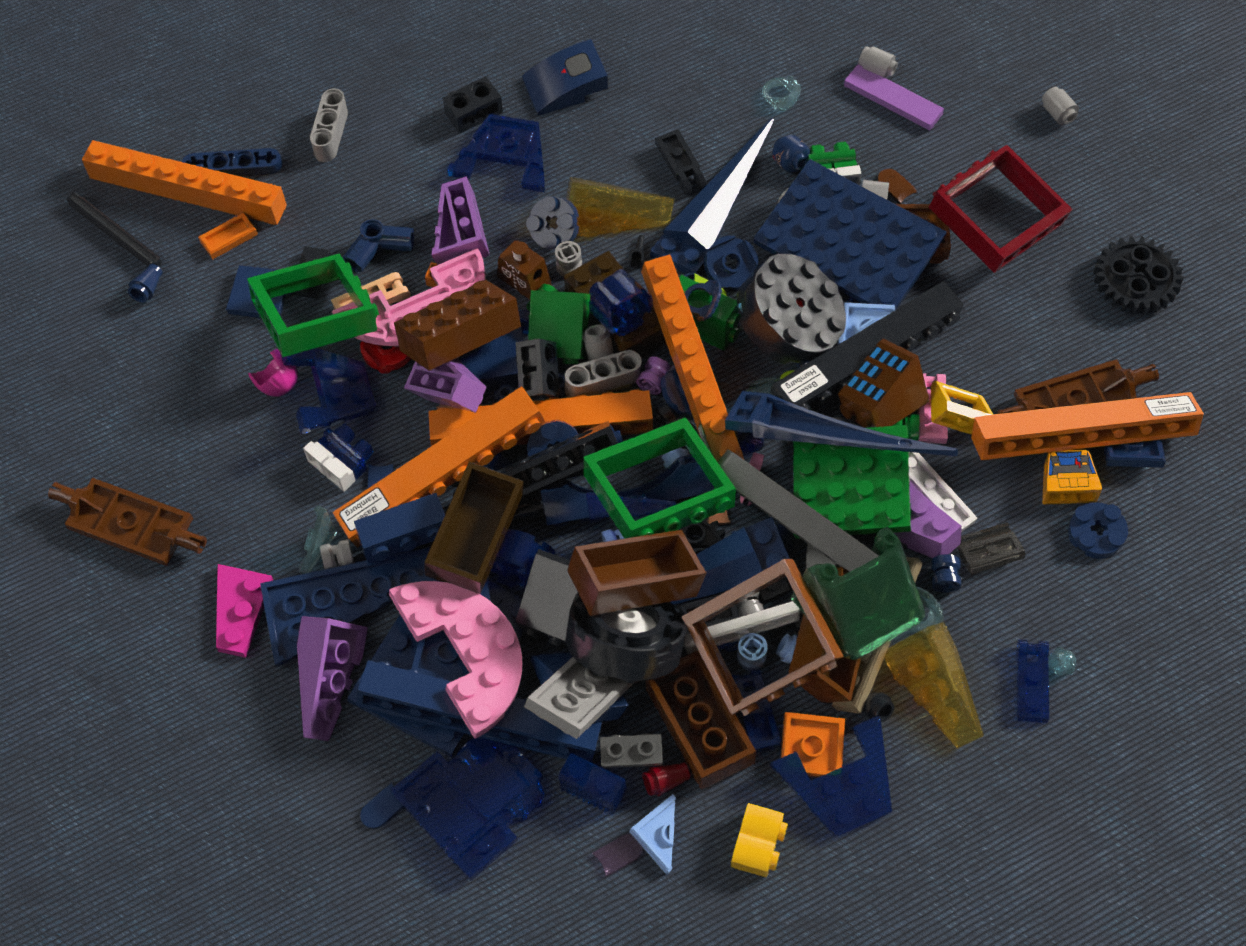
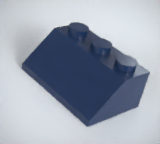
(400, 528)

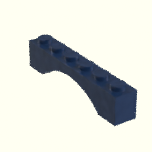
(568, 502)

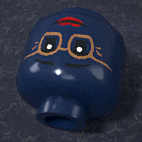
(790, 153)

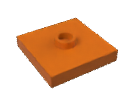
(816, 740)

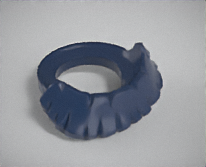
(714, 289)

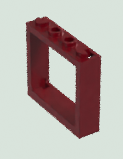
(1026, 180)

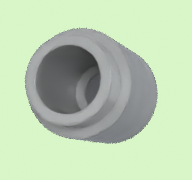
(878, 61)
(1060, 105)
(597, 342)

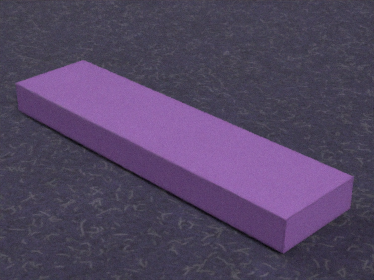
(894, 97)

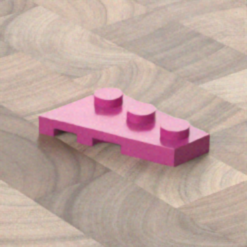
(238, 608)

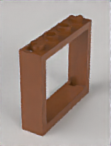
(719, 671)

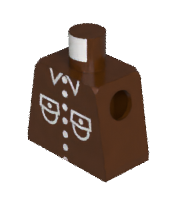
(522, 268)

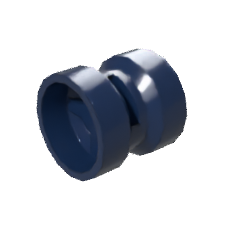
(946, 573)

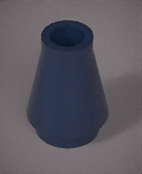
(144, 285)

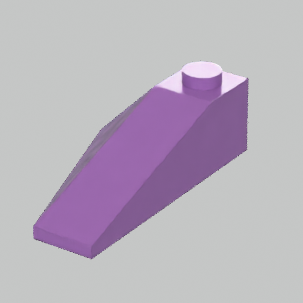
(325, 663)

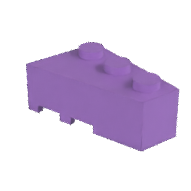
(458, 223)
(447, 385)
(931, 528)

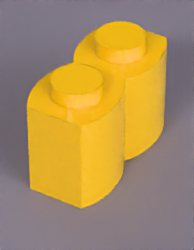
(758, 840)

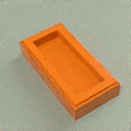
(228, 235)

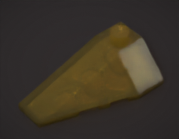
(616, 209)
(935, 676)

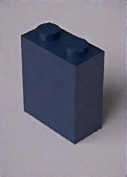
(495, 361)

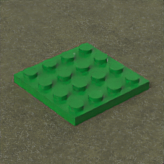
(856, 485)

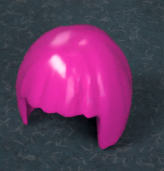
(276, 377)

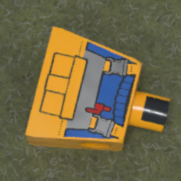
(1070, 478)

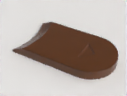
(898, 186)

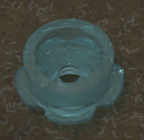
(1062, 661)

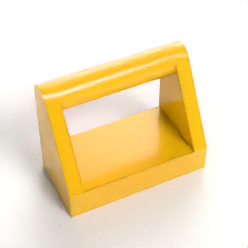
(953, 414)

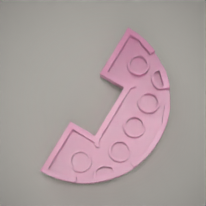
(449, 276)
(480, 638)

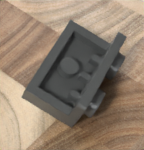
(631, 750)

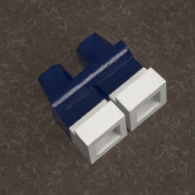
(337, 458)

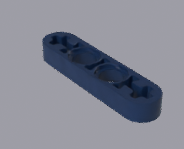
(233, 158)

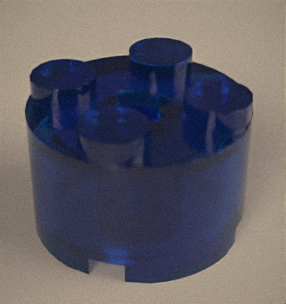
(619, 303)
(517, 557)

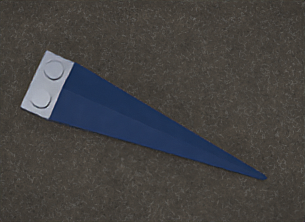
(704, 217)
(781, 420)
(739, 558)

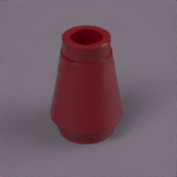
(664, 778)

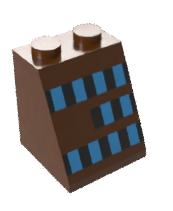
(884, 387)

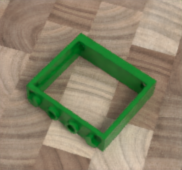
(318, 331)
(644, 448)

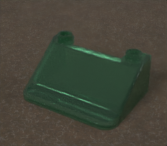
(868, 602)

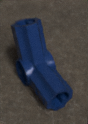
(384, 238)

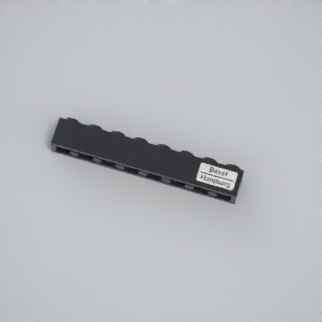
(904, 327)

